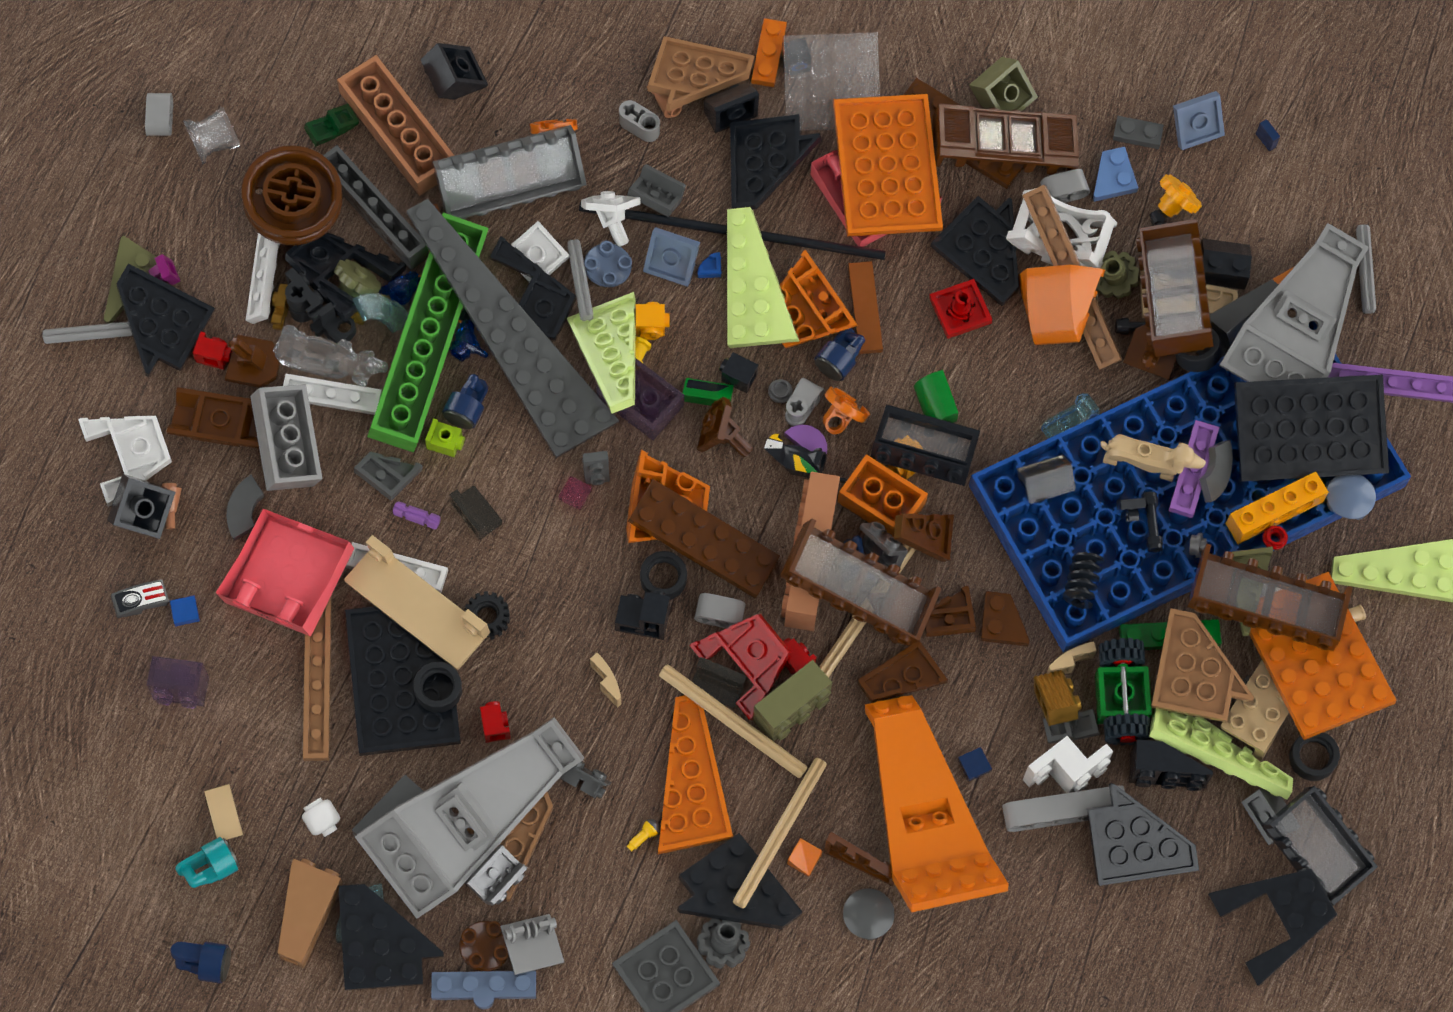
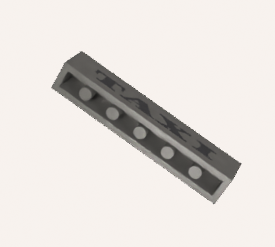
(378, 210)

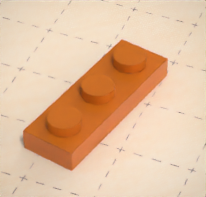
(768, 52)

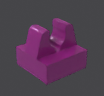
(165, 270)

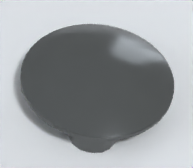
(868, 913)

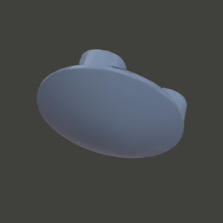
(607, 264)
(1351, 496)

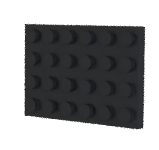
(1311, 427)
(383, 676)

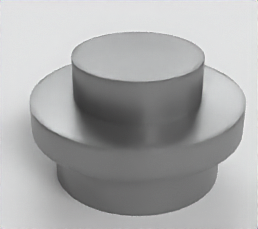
(780, 391)
(1197, 544)

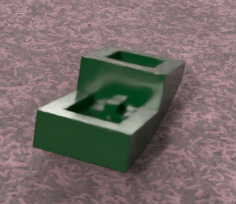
(335, 123)

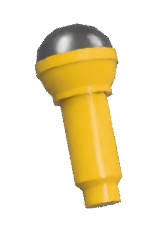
(650, 829)

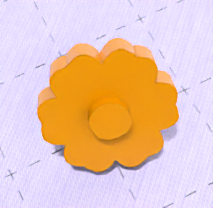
(1177, 197)

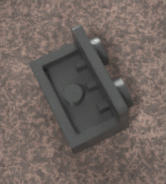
(657, 190)

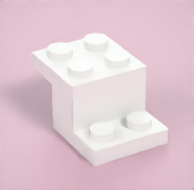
(1068, 766)

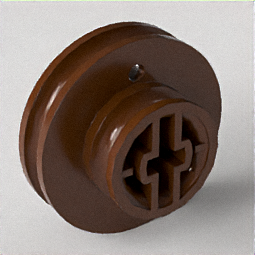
(298, 195)

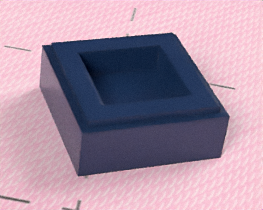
(1268, 135)
(974, 764)

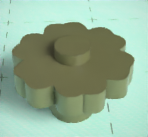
(1118, 276)
(356, 279)

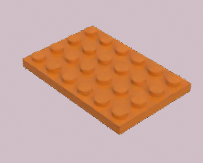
(887, 165)
(1324, 685)

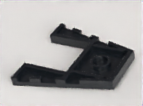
(318, 263)
(544, 299)
(1298, 902)

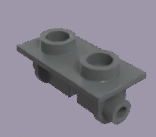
(593, 781)

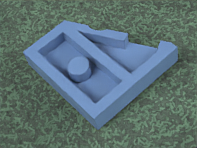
(1114, 175)

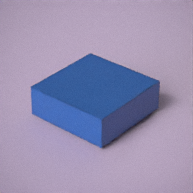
(184, 610)

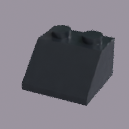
(453, 71)
(733, 105)
(1226, 263)
(141, 506)

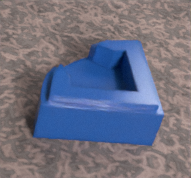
(710, 267)

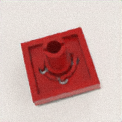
(965, 296)

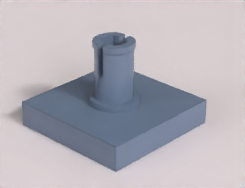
(1199, 120)
(671, 256)

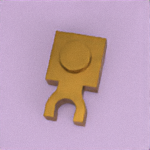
(281, 307)

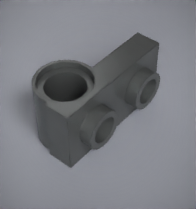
(596, 467)

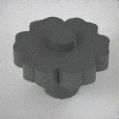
(723, 943)

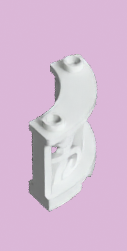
(1029, 241)

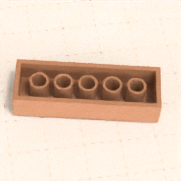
(394, 122)
(817, 503)

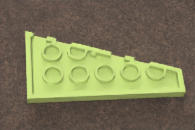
(754, 296)
(610, 349)
(1407, 570)
(1214, 747)

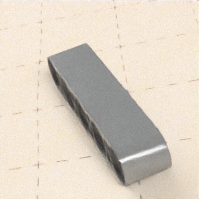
(1054, 809)

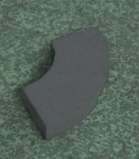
(1218, 471)
(241, 507)

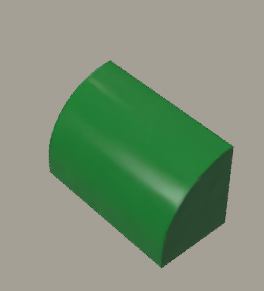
(936, 397)

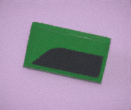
(705, 391)

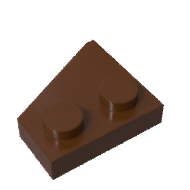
(1002, 621)

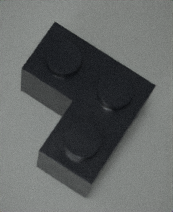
(643, 616)

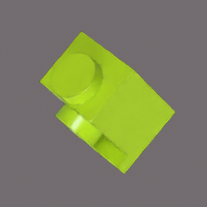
(444, 446)

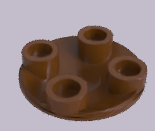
(483, 946)

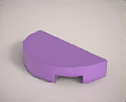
(806, 437)

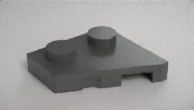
(386, 473)

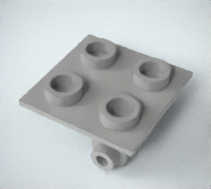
(532, 944)

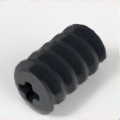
(1080, 579)

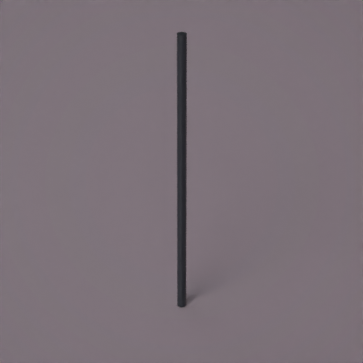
(766, 236)

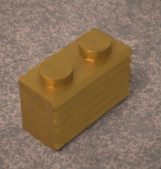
(1056, 697)

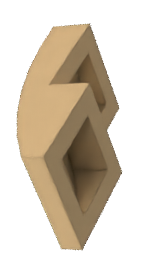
(1066, 660)
(609, 685)
(223, 812)

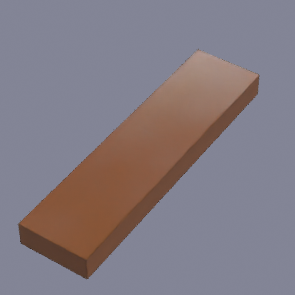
(865, 306)

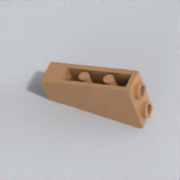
(307, 907)

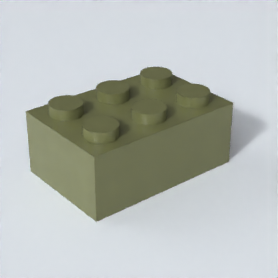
(793, 701)

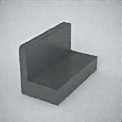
(1261, 808)

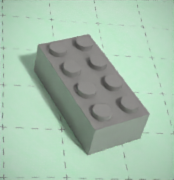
(286, 437)

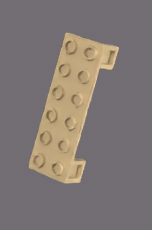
(416, 605)
(1257, 720)

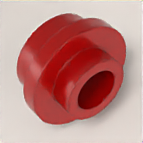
(1277, 531)

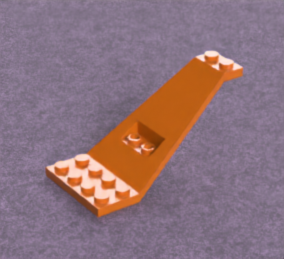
(929, 829)

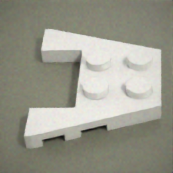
(137, 444)

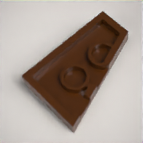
(926, 533)

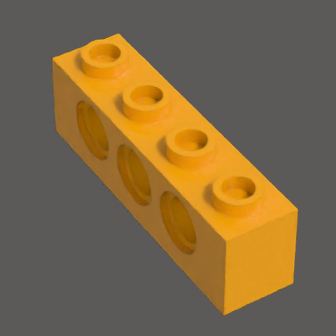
(1276, 507)

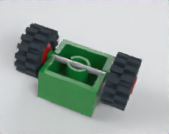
(1123, 691)

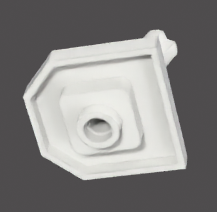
(611, 212)

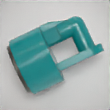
(217, 856)

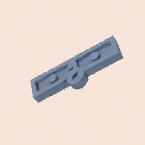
(483, 986)

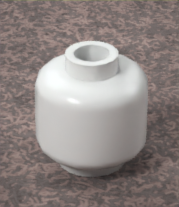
(321, 817)

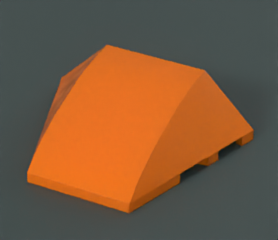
(1058, 301)
(813, 303)
(681, 483)

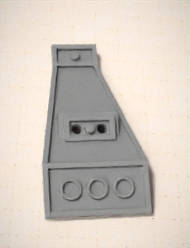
(1318, 291)
(427, 846)

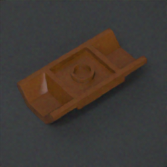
(214, 418)

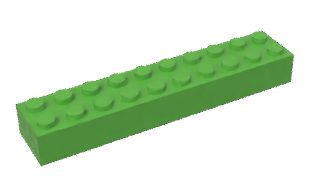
(422, 349)

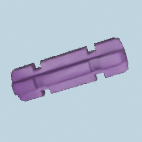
(416, 515)

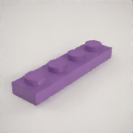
(1188, 483)

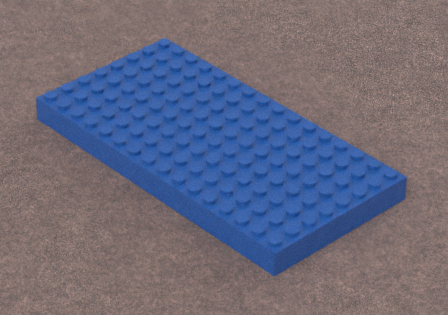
(1132, 580)

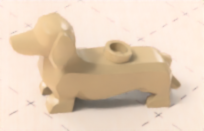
(1150, 456)

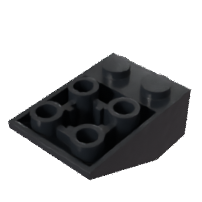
(1165, 766)

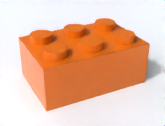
(880, 494)

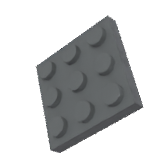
(666, 971)

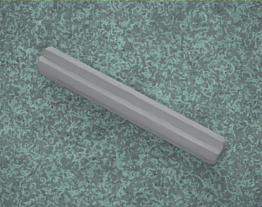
(1366, 271)
(580, 280)
(86, 332)

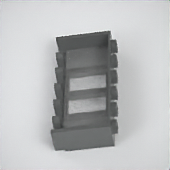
(510, 173)

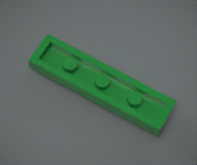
(1154, 633)

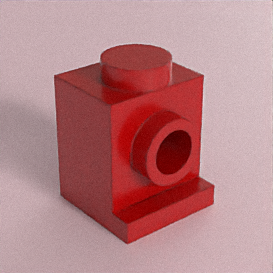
(211, 351)
(798, 657)
(494, 722)

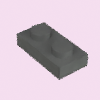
(1138, 132)

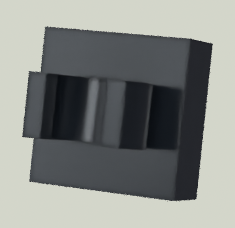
(1131, 507)

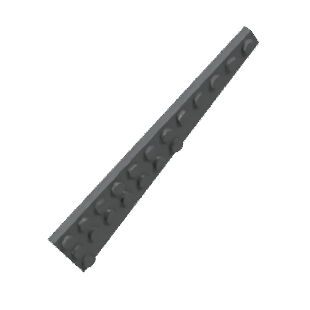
(543, 379)

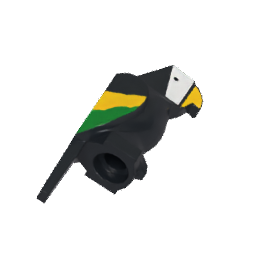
(797, 459)

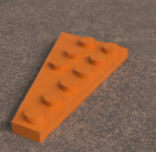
(693, 794)

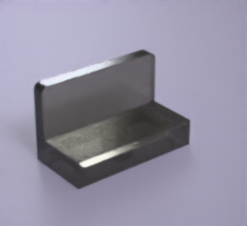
(1047, 478)
(475, 511)
(719, 682)

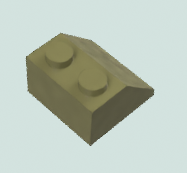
(1004, 86)

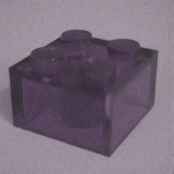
(177, 682)

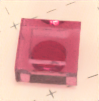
(575, 492)

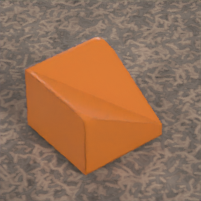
(804, 857)

